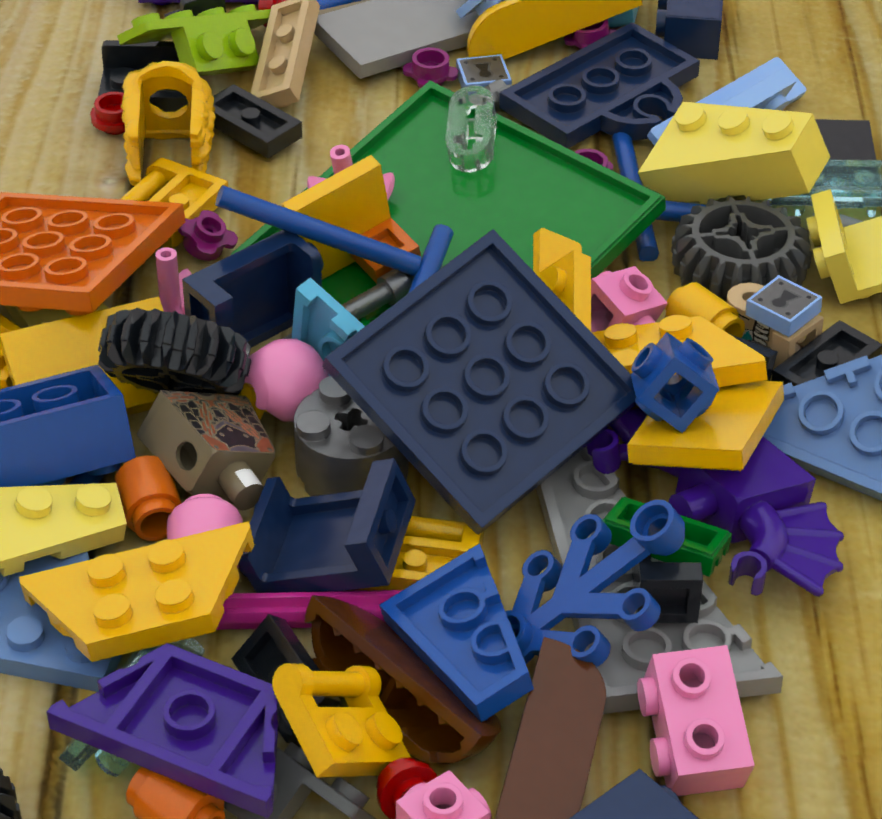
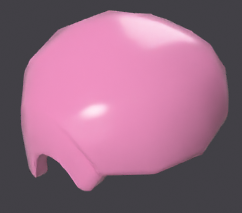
(284, 375)

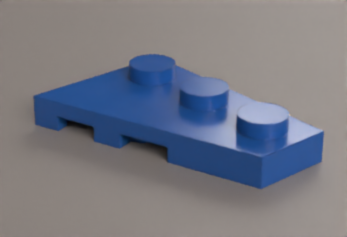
(462, 633)

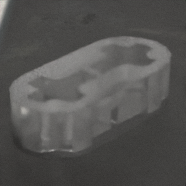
(480, 128)

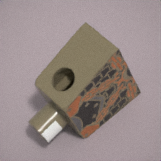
(210, 444)

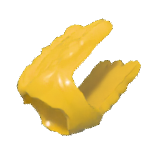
(149, 121)

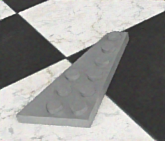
(582, 490)

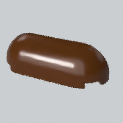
(430, 715)
(554, 738)

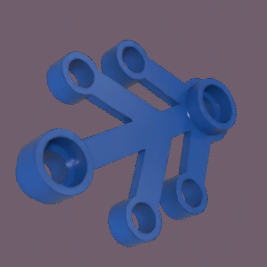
(655, 531)

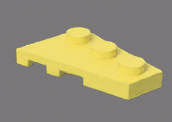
(57, 522)

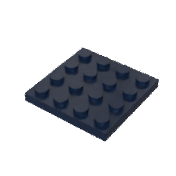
(483, 380)

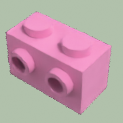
(696, 721)

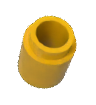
(699, 301)

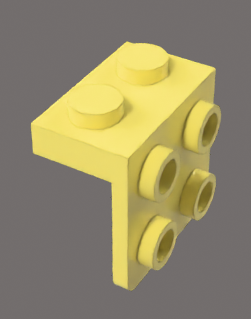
(847, 253)

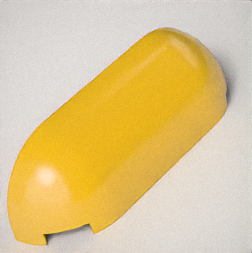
(526, 24)

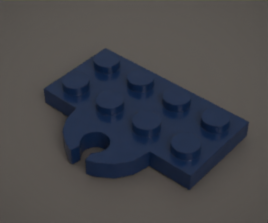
(604, 88)

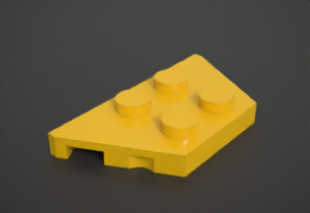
(732, 359)
(142, 593)

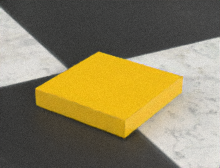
(349, 200)

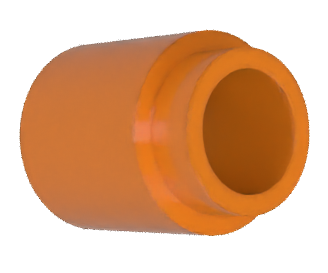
(147, 496)
(164, 798)

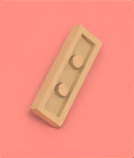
(285, 52)

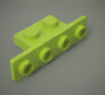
(209, 42)

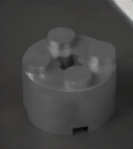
(337, 442)

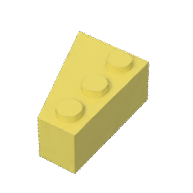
(735, 152)

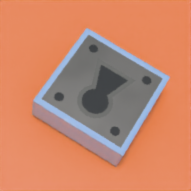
(482, 70)
(783, 306)

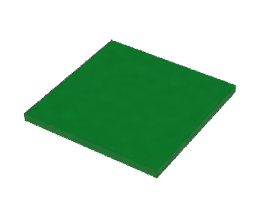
(521, 190)

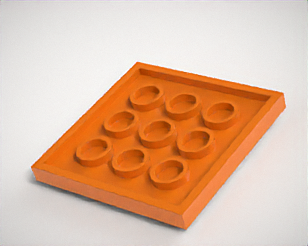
(76, 249)

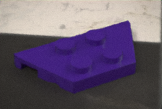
(185, 723)

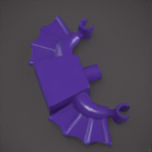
(759, 504)

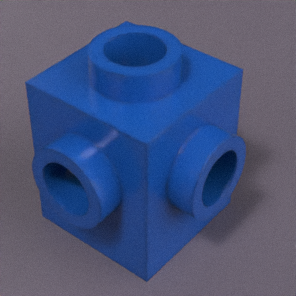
(670, 396)

